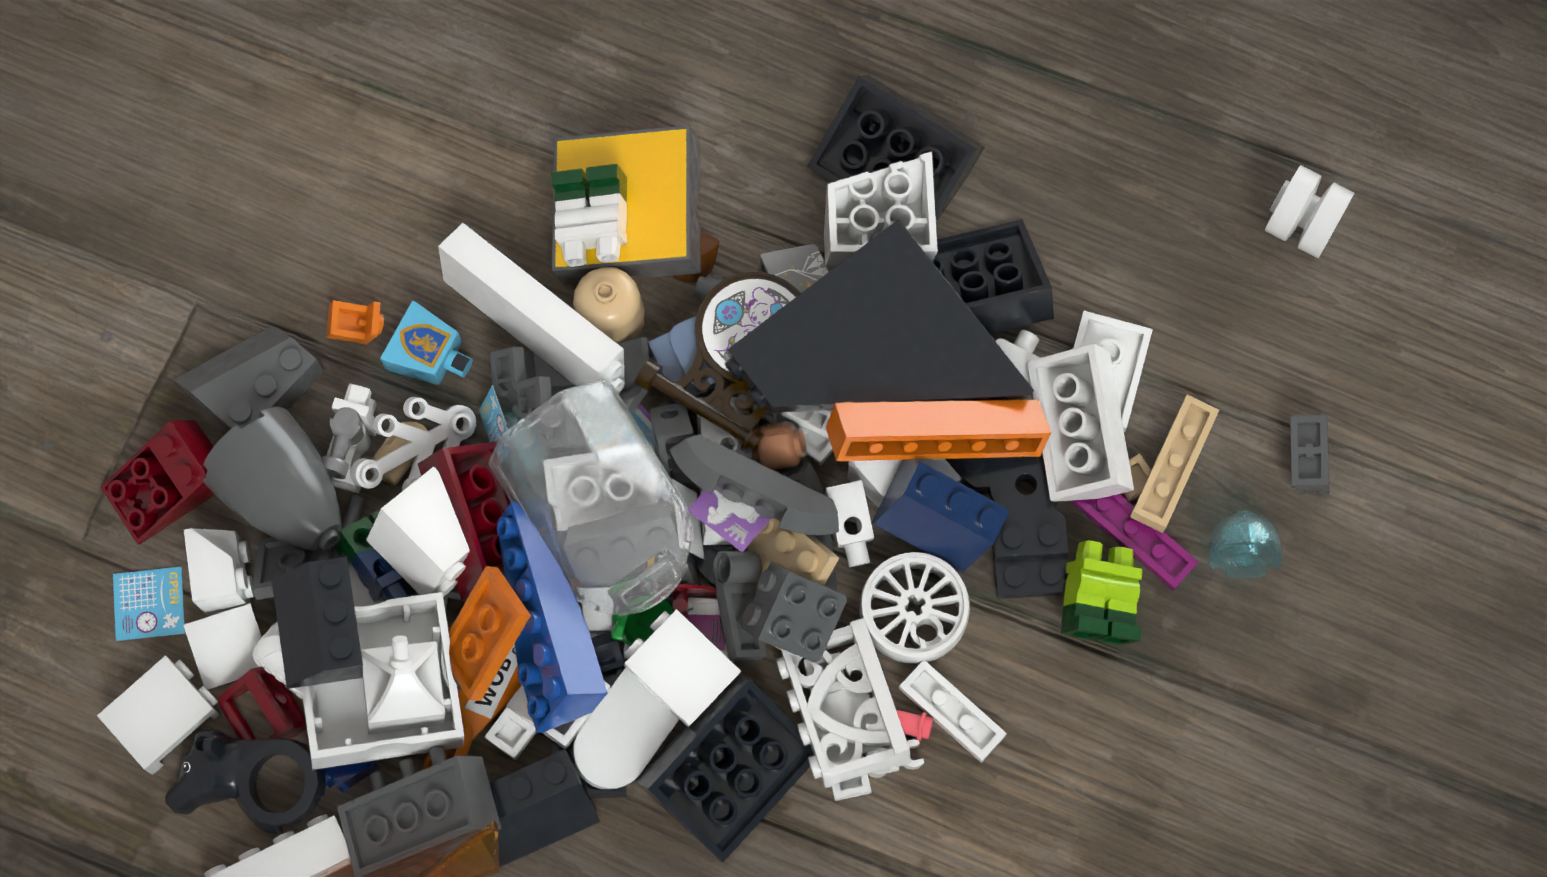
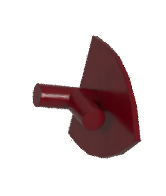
(681, 593)

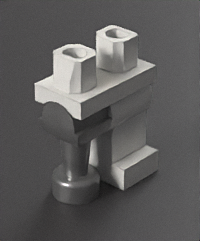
(351, 436)

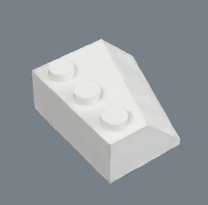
(871, 202)

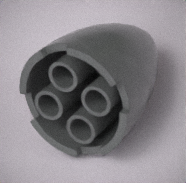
(276, 481)

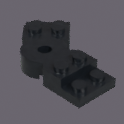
(1033, 540)

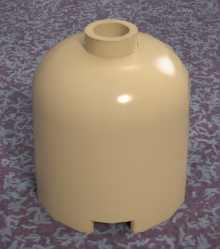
(610, 303)

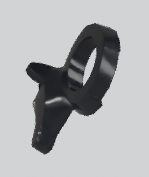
(229, 768)

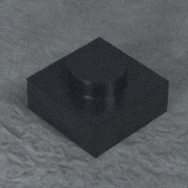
(607, 652)

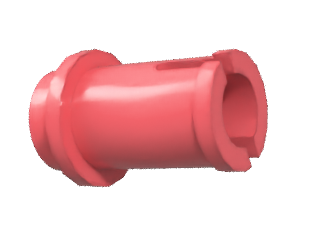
(916, 724)

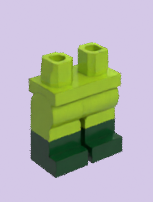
(1102, 595)

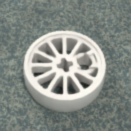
(925, 650)

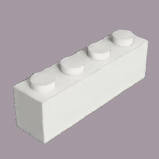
(309, 853)

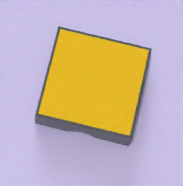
(661, 199)

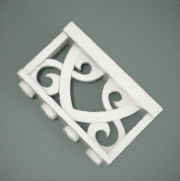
(884, 732)

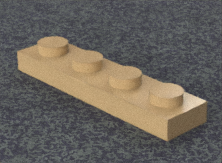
(1174, 463)

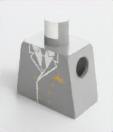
(797, 265)

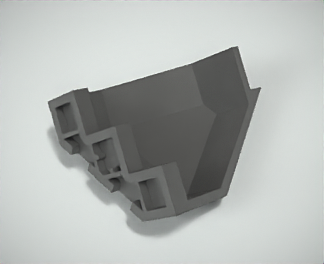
(531, 381)

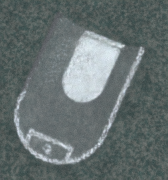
(597, 498)

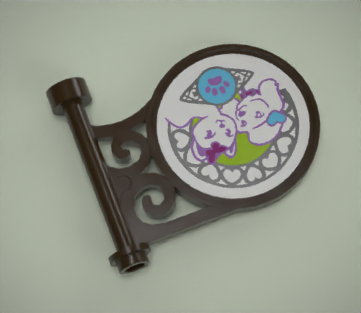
(722, 320)

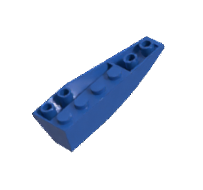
(555, 645)

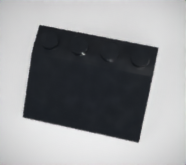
(886, 128)
(997, 275)
(728, 767)

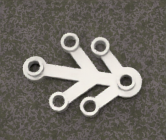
(421, 441)

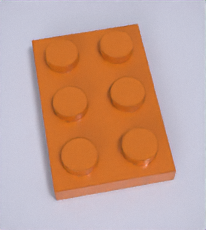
(485, 632)

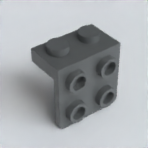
(793, 612)

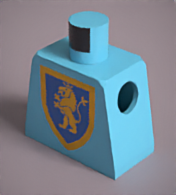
(425, 348)

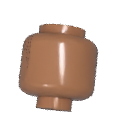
(780, 446)

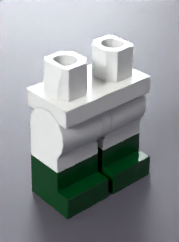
(590, 212)

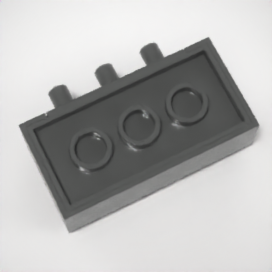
(418, 814)

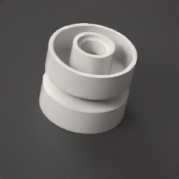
(1300, 207)

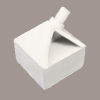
(402, 686)

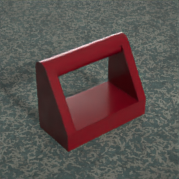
(273, 700)

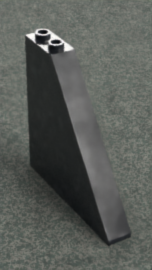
(874, 333)

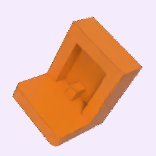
(354, 322)

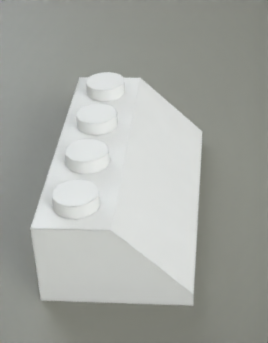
(1087, 438)

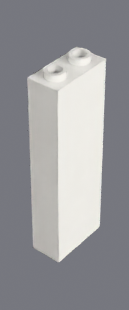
(529, 310)

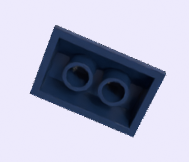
(939, 515)

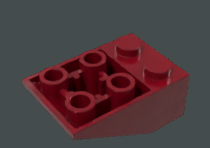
(161, 480)

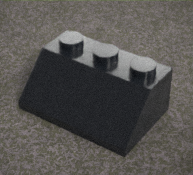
(317, 624)
(541, 806)

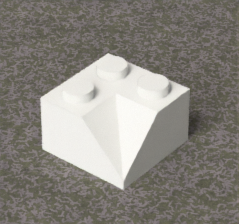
(218, 569)

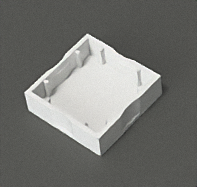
(338, 710)

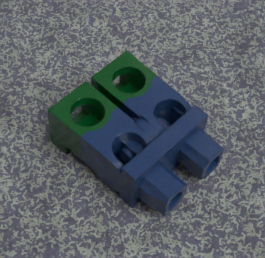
(370, 566)

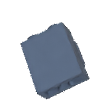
(677, 353)

